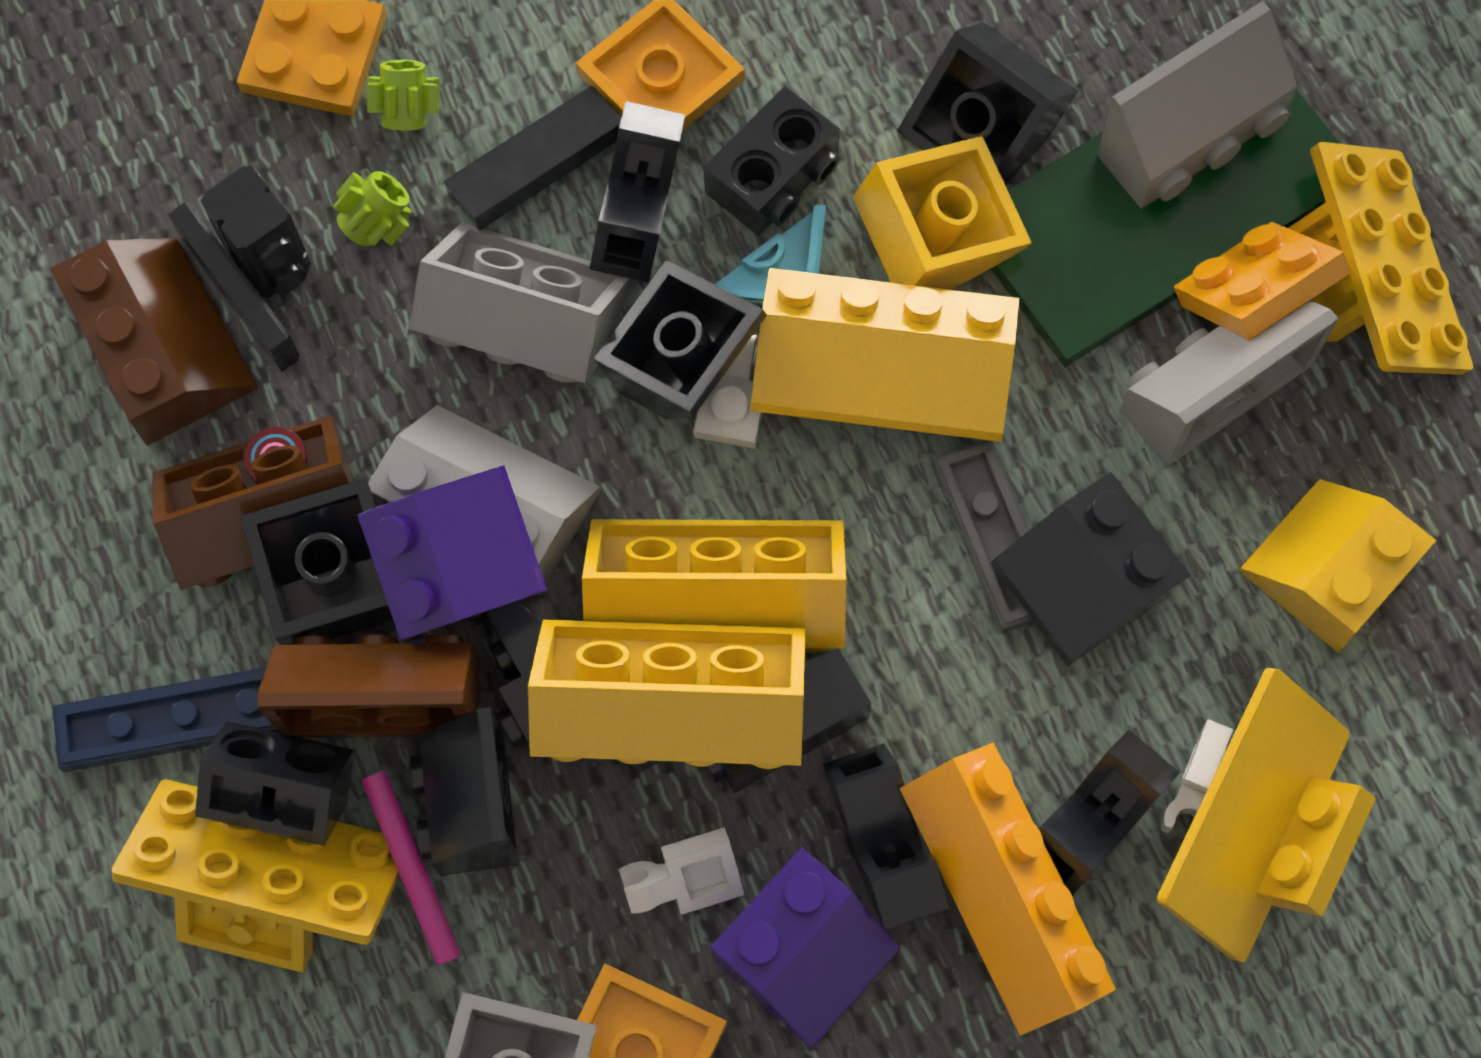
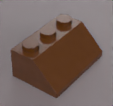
(153, 333)
(203, 498)
(368, 686)

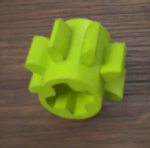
(403, 95)
(372, 209)

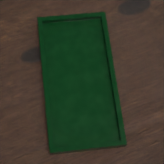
(1109, 263)

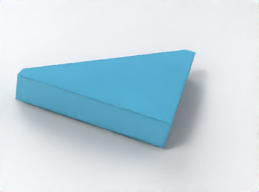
(793, 250)

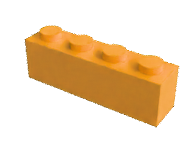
(1007, 889)

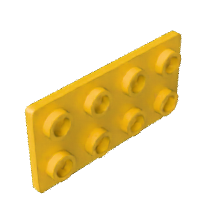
(1391, 258)
(1268, 823)
(253, 888)

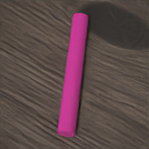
(411, 867)

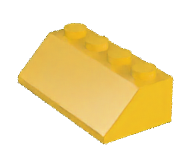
(885, 354)
(719, 574)
(667, 693)

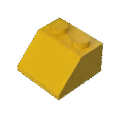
(940, 215)
(1337, 559)

